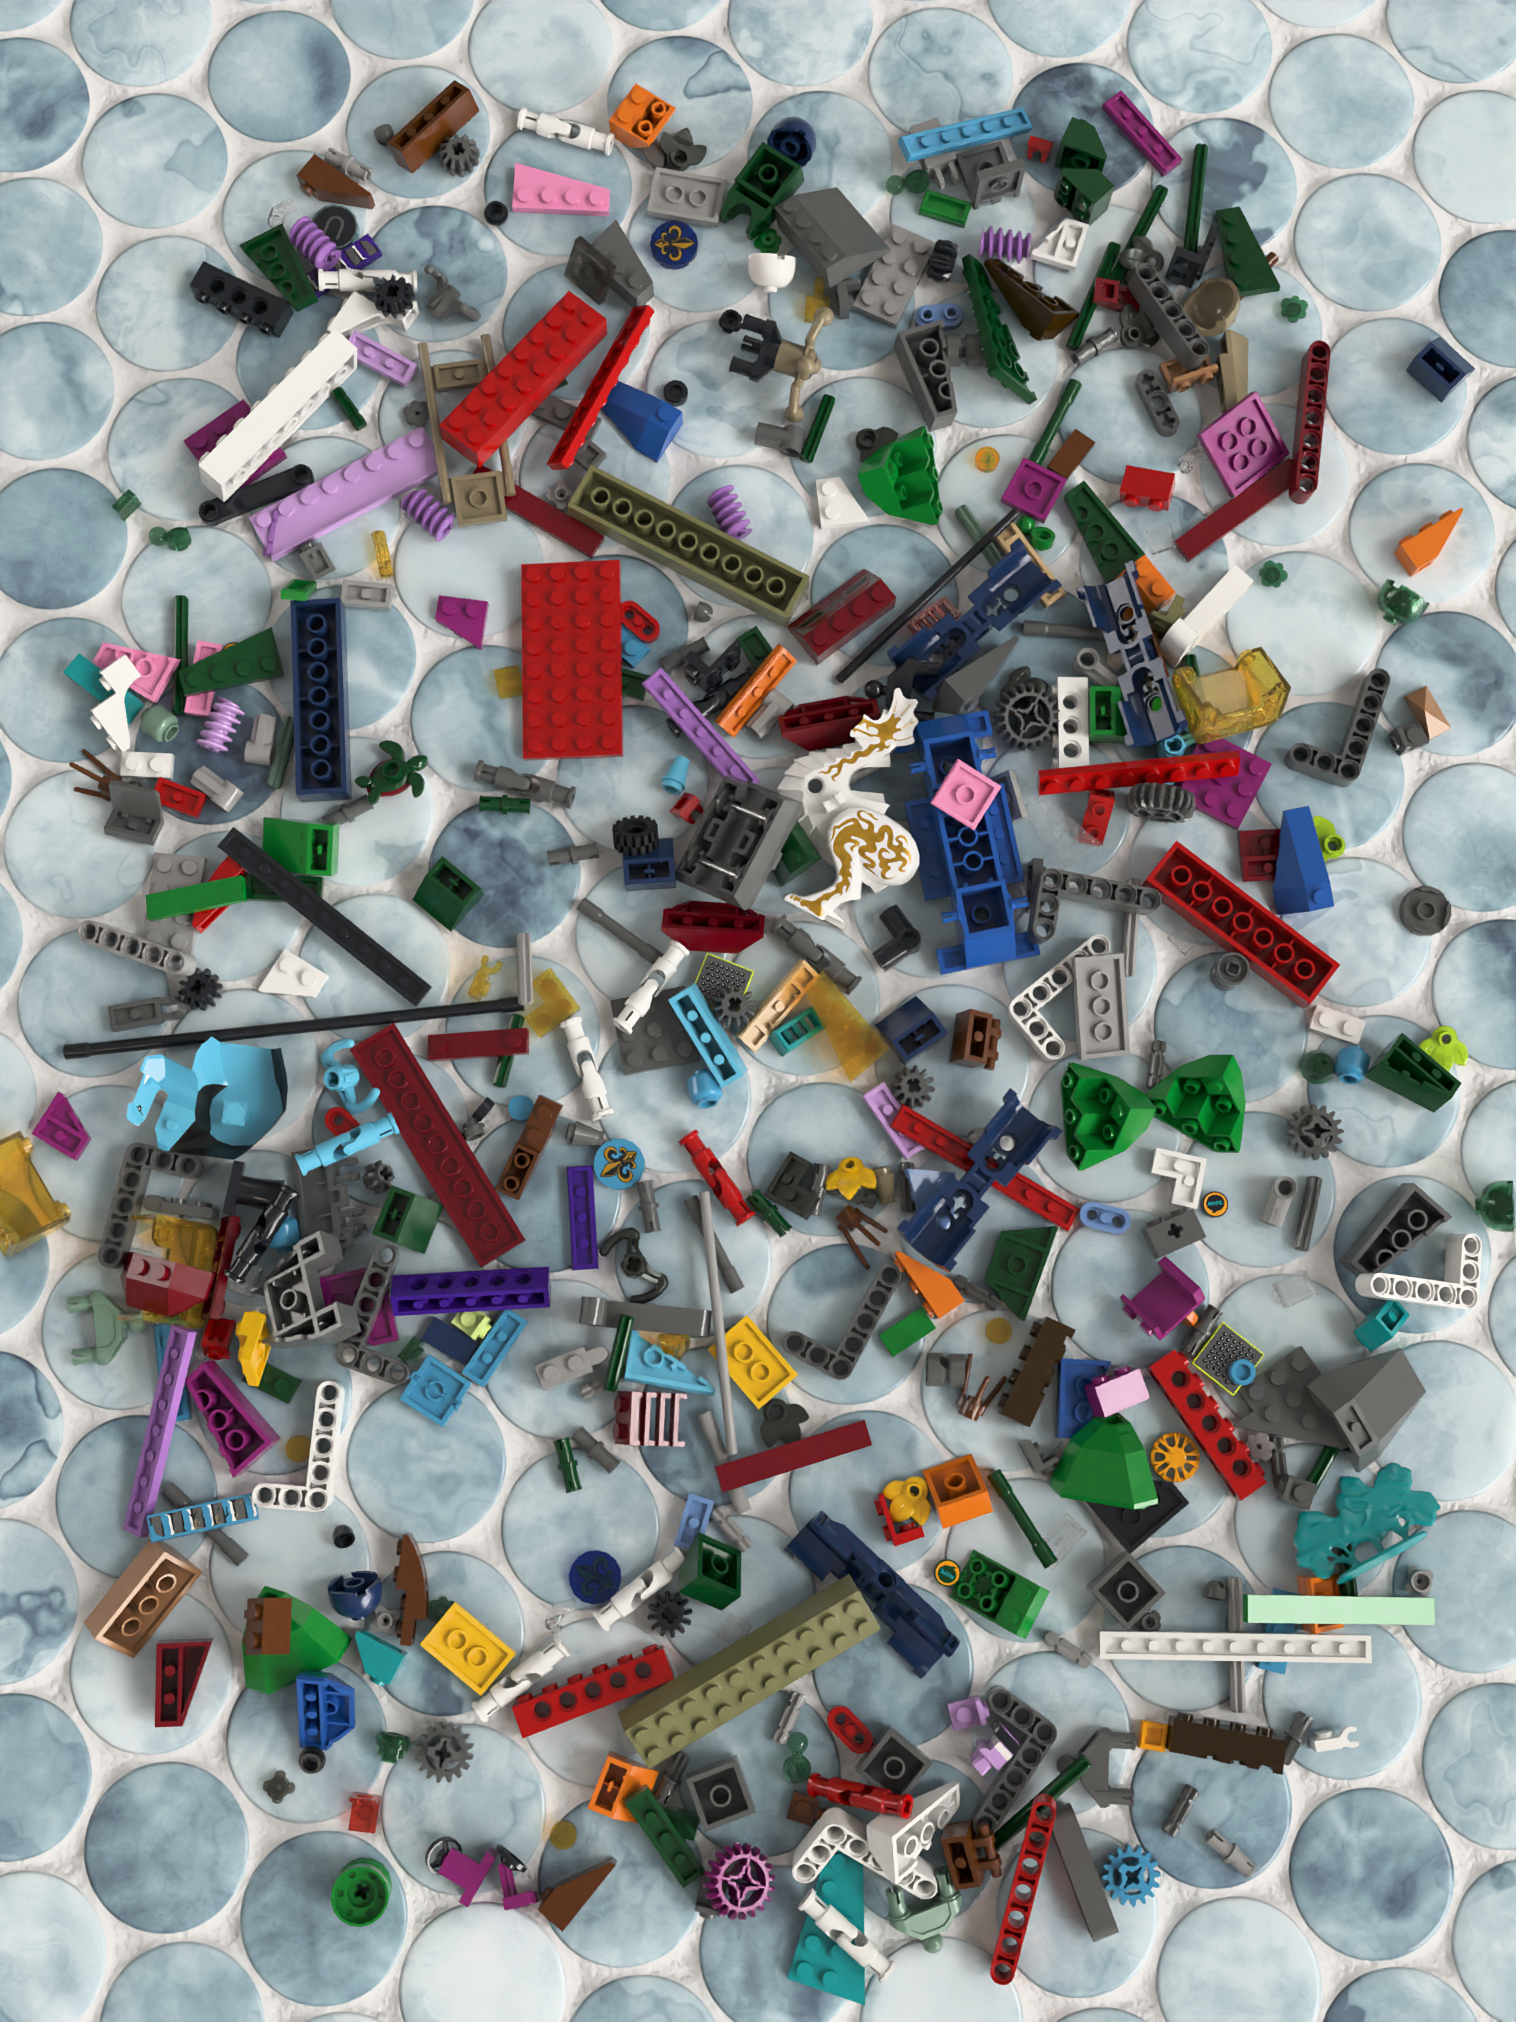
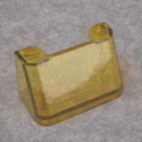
(1232, 698)
(25, 1202)

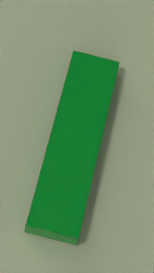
(196, 898)

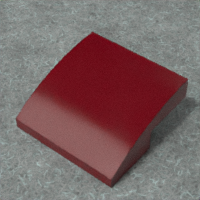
(1258, 854)

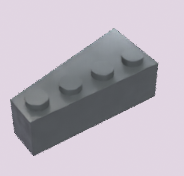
(928, 372)
(1395, 1229)

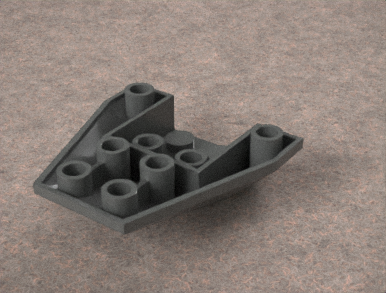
(1368, 1402)

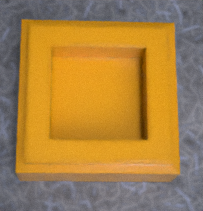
(1152, 1735)

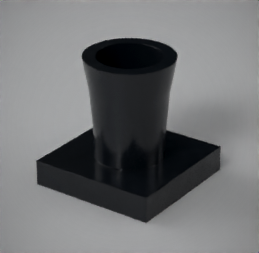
(248, 1190)

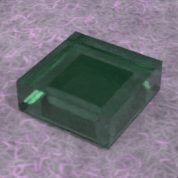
(126, 505)

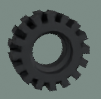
(635, 835)

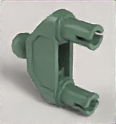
(108, 1330)
(928, 1916)

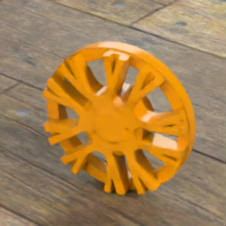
(1174, 1457)

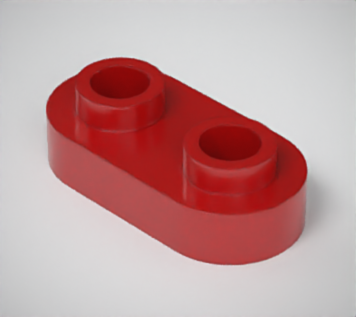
(640, 622)
(348, 1124)
(849, 1728)

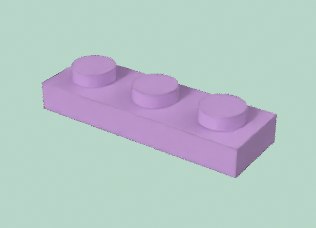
(383, 359)
(885, 1108)

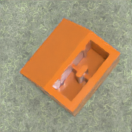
(640, 118)
(616, 1782)

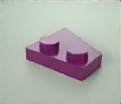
(463, 617)

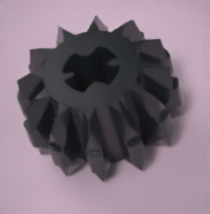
(942, 261)
(391, 288)
(207, 995)
(675, 1607)

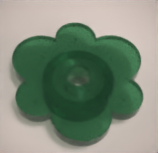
(1296, 304)
(1271, 568)
(437, 1605)

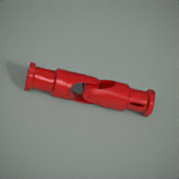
(719, 1182)
(862, 1795)

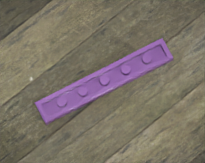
(696, 727)

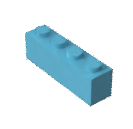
(708, 1035)

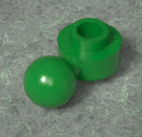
(1040, 537)

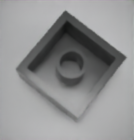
(1125, 1590)
(893, 1762)
(720, 1793)

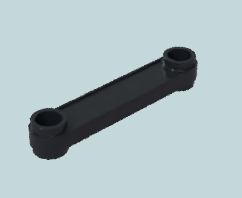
(256, 495)

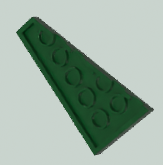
(996, 338)

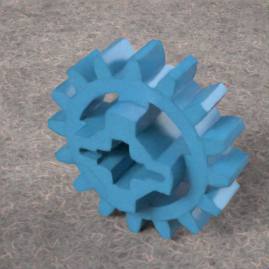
(1135, 1866)

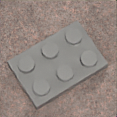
(686, 197)

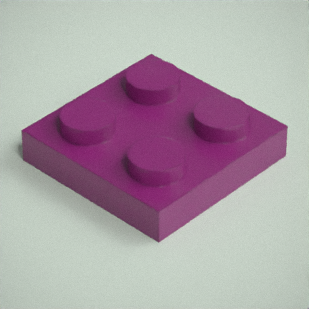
(1033, 490)

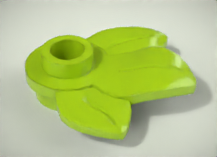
(1327, 834)
(1445, 1053)

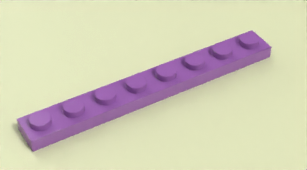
(159, 1429)

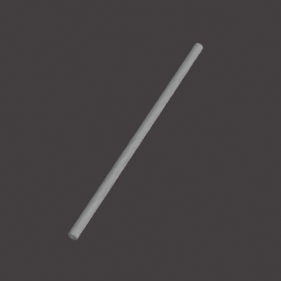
(718, 1323)

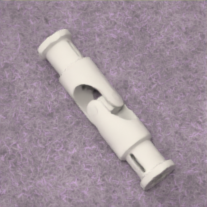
(552, 127)
(356, 280)
(640, 1001)
(592, 1084)
(637, 1591)
(535, 1666)
(843, 1932)

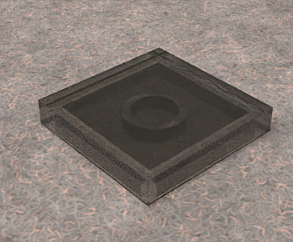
(590, 270)

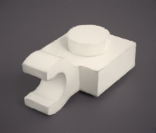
(1327, 1741)

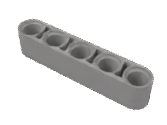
(146, 952)

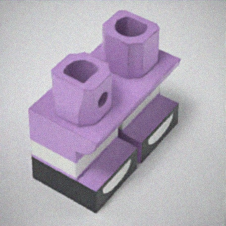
(996, 1750)

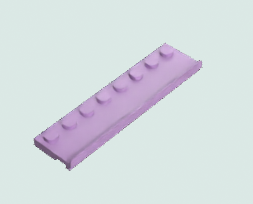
(348, 493)

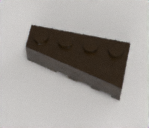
(1035, 1370)
(1226, 1742)

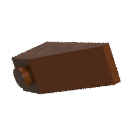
(332, 186)
(570, 1894)

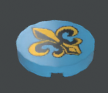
(619, 1164)

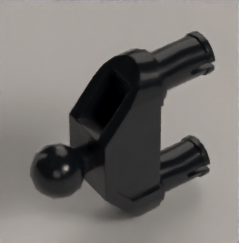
(902, 678)

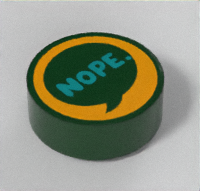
(947, 1572)

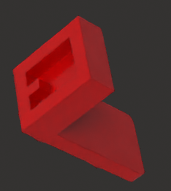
(1098, 812)
(907, 1533)

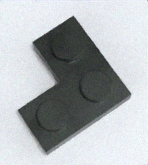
(787, 1188)

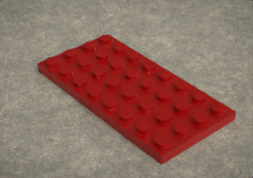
(572, 660)

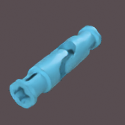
(351, 1141)

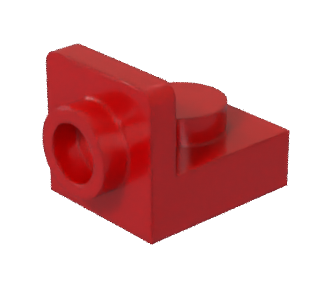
(218, 1339)

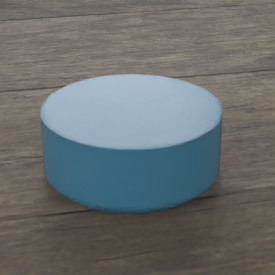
(520, 1108)
(1241, 1372)

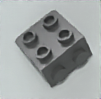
(135, 813)

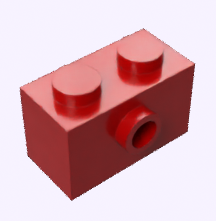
(1147, 488)

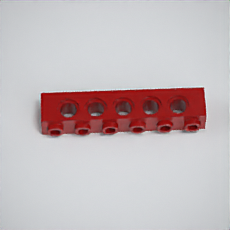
(1252, 1475)
(532, 1722)

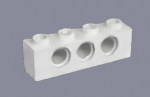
(1074, 690)

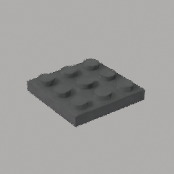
(656, 1038)

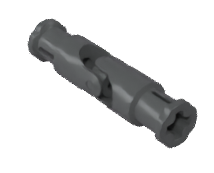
(507, 779)
(801, 943)

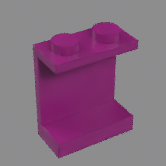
(1164, 1301)

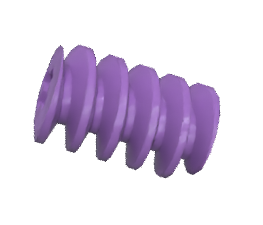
(314, 244)
(1005, 244)
(428, 514)
(727, 514)

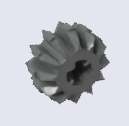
(459, 154)
(744, 1006)
(922, 1087)

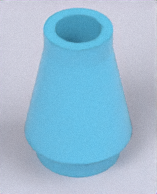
(675, 778)

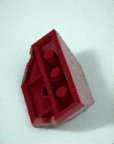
(826, 721)
(712, 926)
(163, 1285)

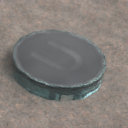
(338, 224)

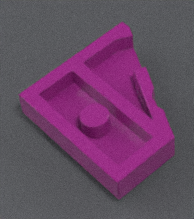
(62, 1128)

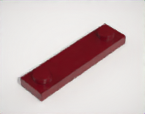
(478, 1044)
(227, 1235)

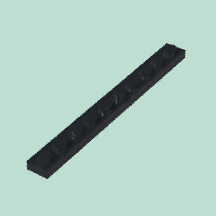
(324, 916)

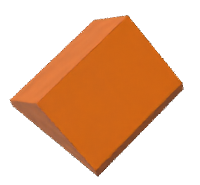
(1317, 1586)

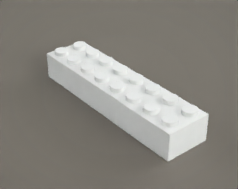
(278, 415)

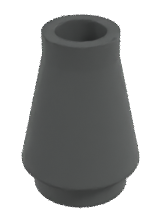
(583, 1135)

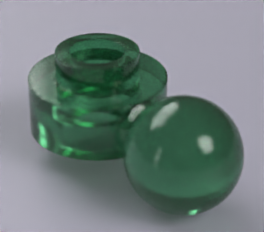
(915, 182)
(176, 538)
(797, 1744)

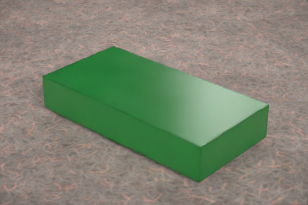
(945, 208)
(299, 590)
(907, 1331)

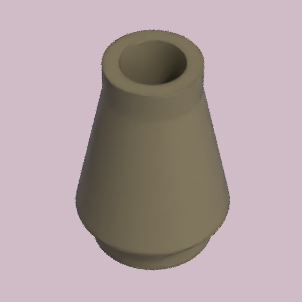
(885, 1184)

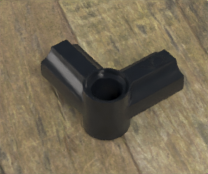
(899, 928)

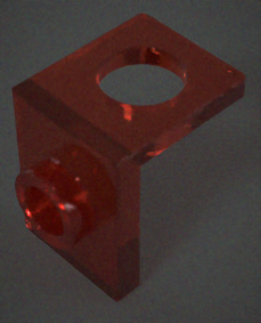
(364, 1812)

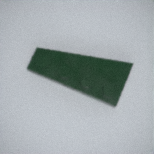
(1242, 255)
(1101, 532)
(238, 665)

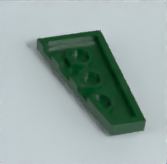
(281, 266)

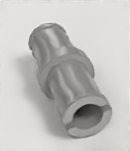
(348, 165)
(1230, 1853)

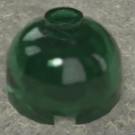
(1400, 604)
(1497, 1206)

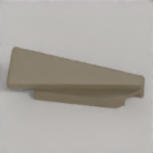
(1233, 369)

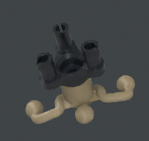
(782, 356)

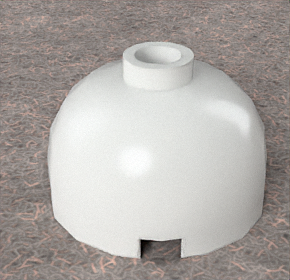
(771, 271)

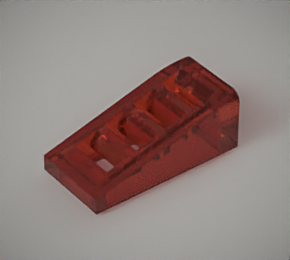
(914, 625)

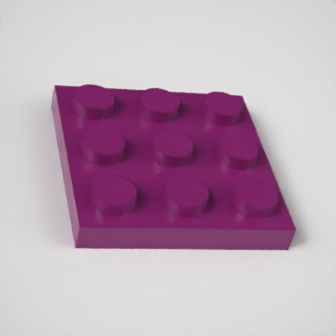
(207, 437)
(1243, 444)
(1228, 797)

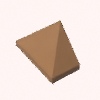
(1427, 712)

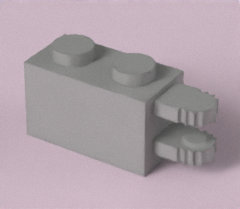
(940, 164)
(570, 1366)

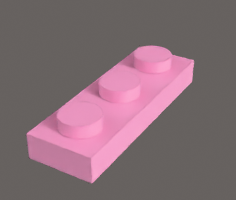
(202, 704)

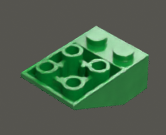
(1105, 716)
(302, 845)
(999, 1594)

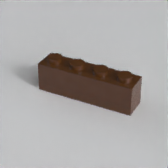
(429, 128)

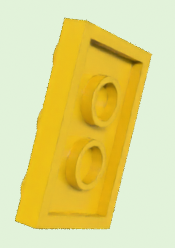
(755, 1362)
(468, 1648)

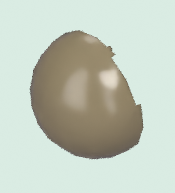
(1213, 306)

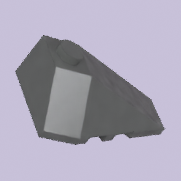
(967, 685)

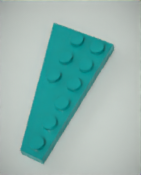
(817, 1957)

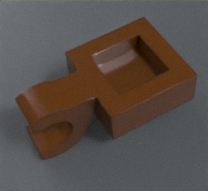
(804, 1808)

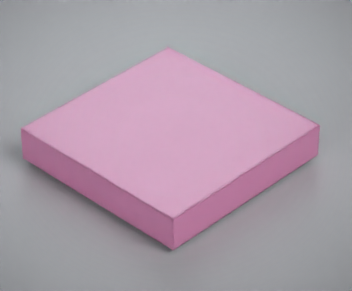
(965, 794)

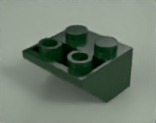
(1083, 193)
(447, 894)
(408, 1219)

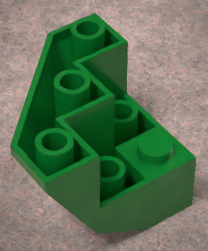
(904, 478)
(1204, 1102)
(1100, 1115)
(1105, 1466)
(313, 1647)

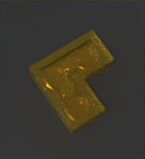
(557, 1004)

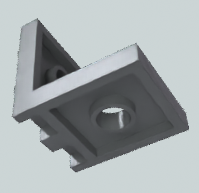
(997, 180)

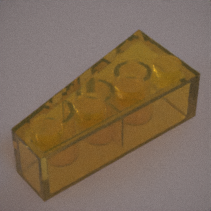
(846, 1029)

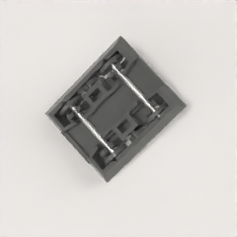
(738, 842)

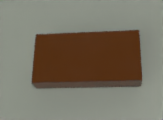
(1071, 454)

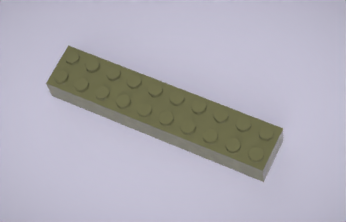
(688, 546)
(748, 1671)

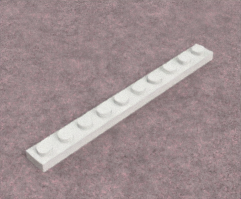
(1235, 1646)

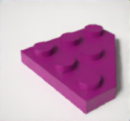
(344, 1289)

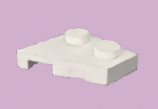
(1062, 245)
(837, 505)
(293, 977)

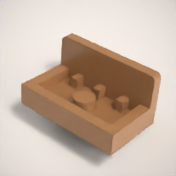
(1181, 379)

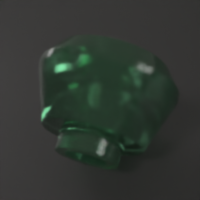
(1317, 1067)
(392, 1746)

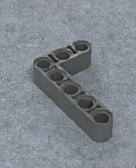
(1352, 737)
(1084, 895)
(136, 1194)
(646, 1317)
(368, 1320)
(853, 1330)
(1016, 1762)

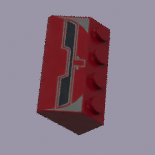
(842, 615)

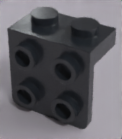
(1188, 265)
(710, 677)

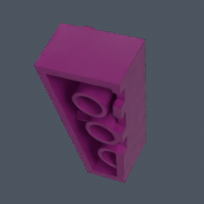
(231, 1418)

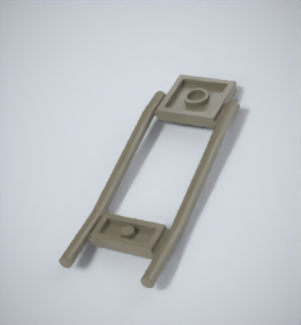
(479, 495)

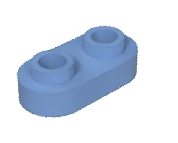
(939, 312)
(1104, 1217)

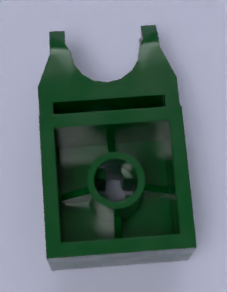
(760, 187)

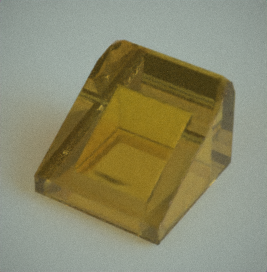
(508, 681)
(674, 1344)

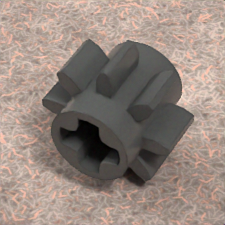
(378, 1177)

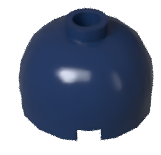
(793, 139)
(356, 1595)

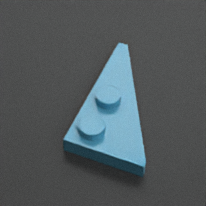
(653, 1367)

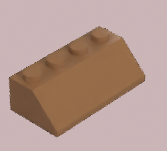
(142, 1598)

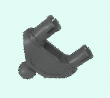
(1096, 1778)

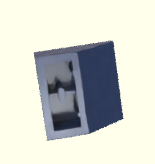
(1439, 368)
(651, 870)
(911, 1030)

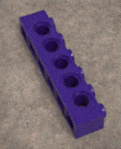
(471, 1291)

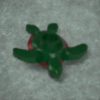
(394, 774)

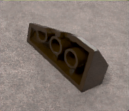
(1036, 311)

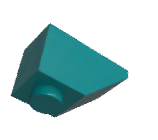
(1381, 1324)
(379, 1657)

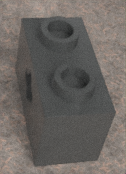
(1188, 1232)

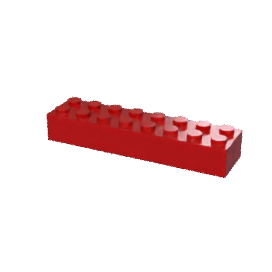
(523, 379)
(1241, 925)

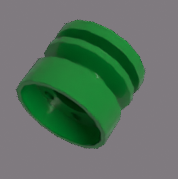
(354, 1906)

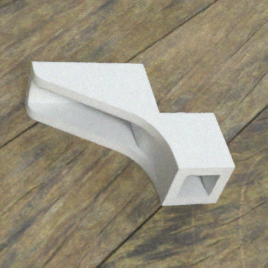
(361, 315)
(111, 712)

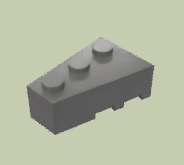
(630, 277)

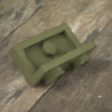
(1163, 623)

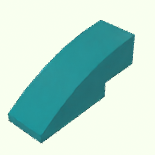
(87, 677)

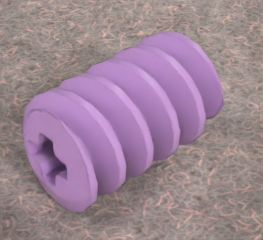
(220, 725)

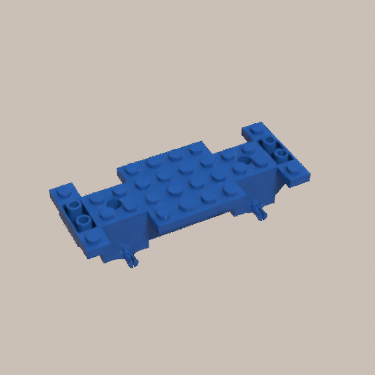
(966, 862)

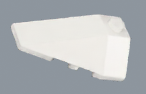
(899, 1841)

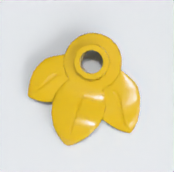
(850, 1179)
(907, 1504)

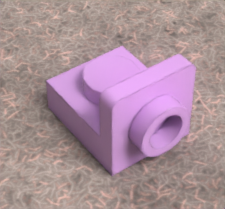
(968, 1712)

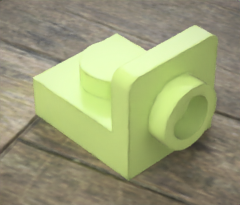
(474, 1324)

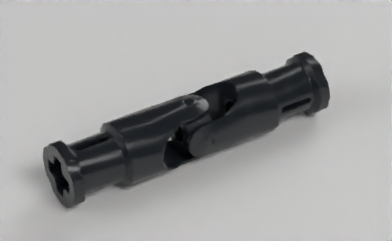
(711, 703)
(265, 1230)

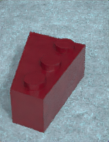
(177, 1676)

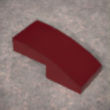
(1113, 296)

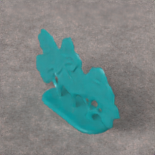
(1362, 1517)

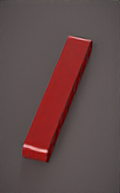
(1023, 1901)

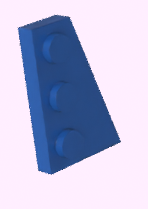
(1073, 1406)

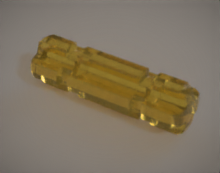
(382, 554)

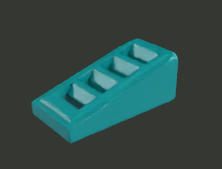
(780, 1043)

